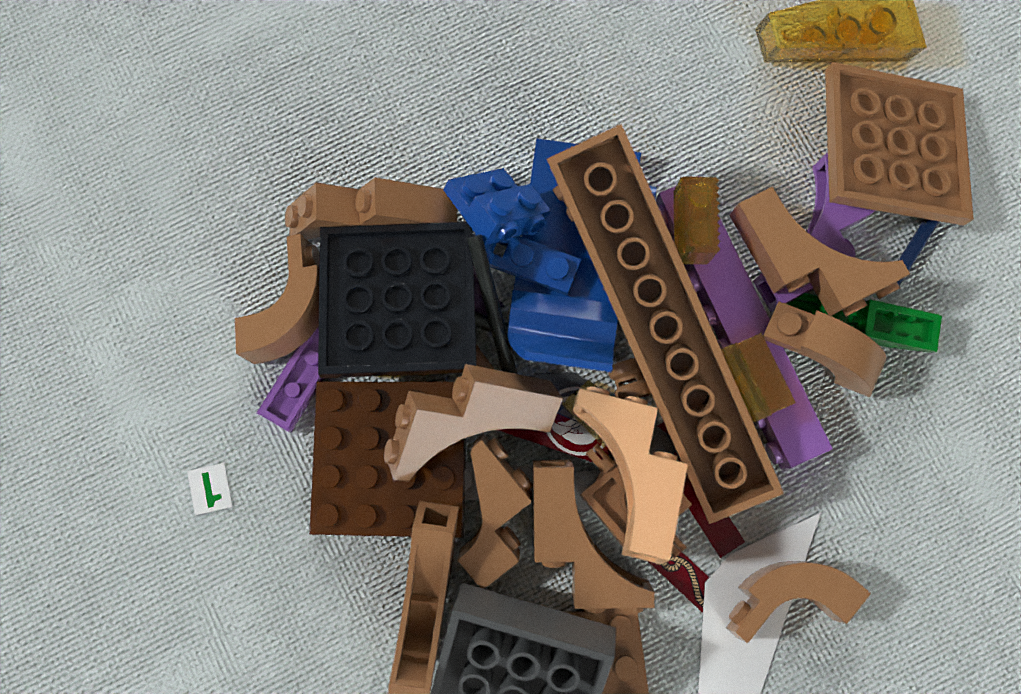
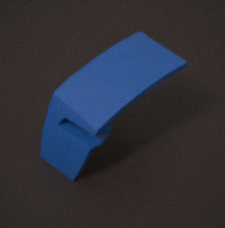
(550, 325)

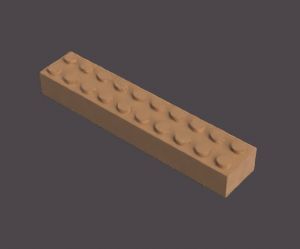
(665, 324)

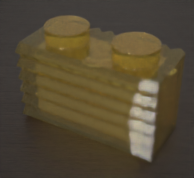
(696, 219)

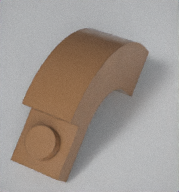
(294, 315)
(834, 344)
(773, 585)

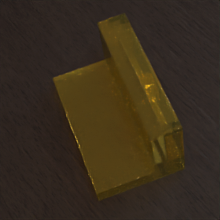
(757, 377)

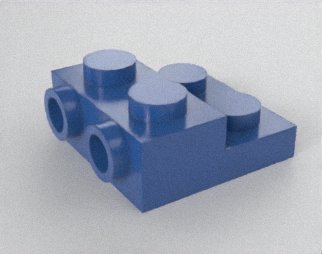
(497, 206)

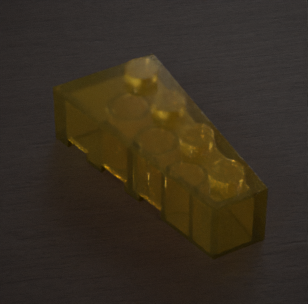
(842, 32)

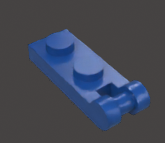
(535, 264)

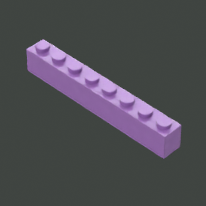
(737, 315)

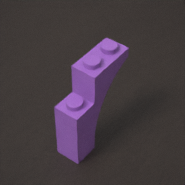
(826, 226)

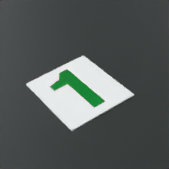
(209, 489)

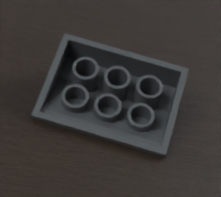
(521, 648)

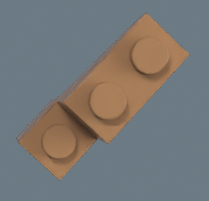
(501, 496)

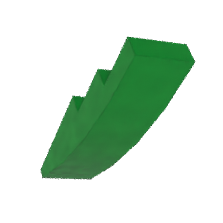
(885, 323)

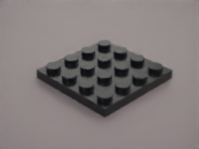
(396, 300)

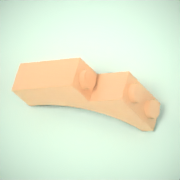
(650, 481)

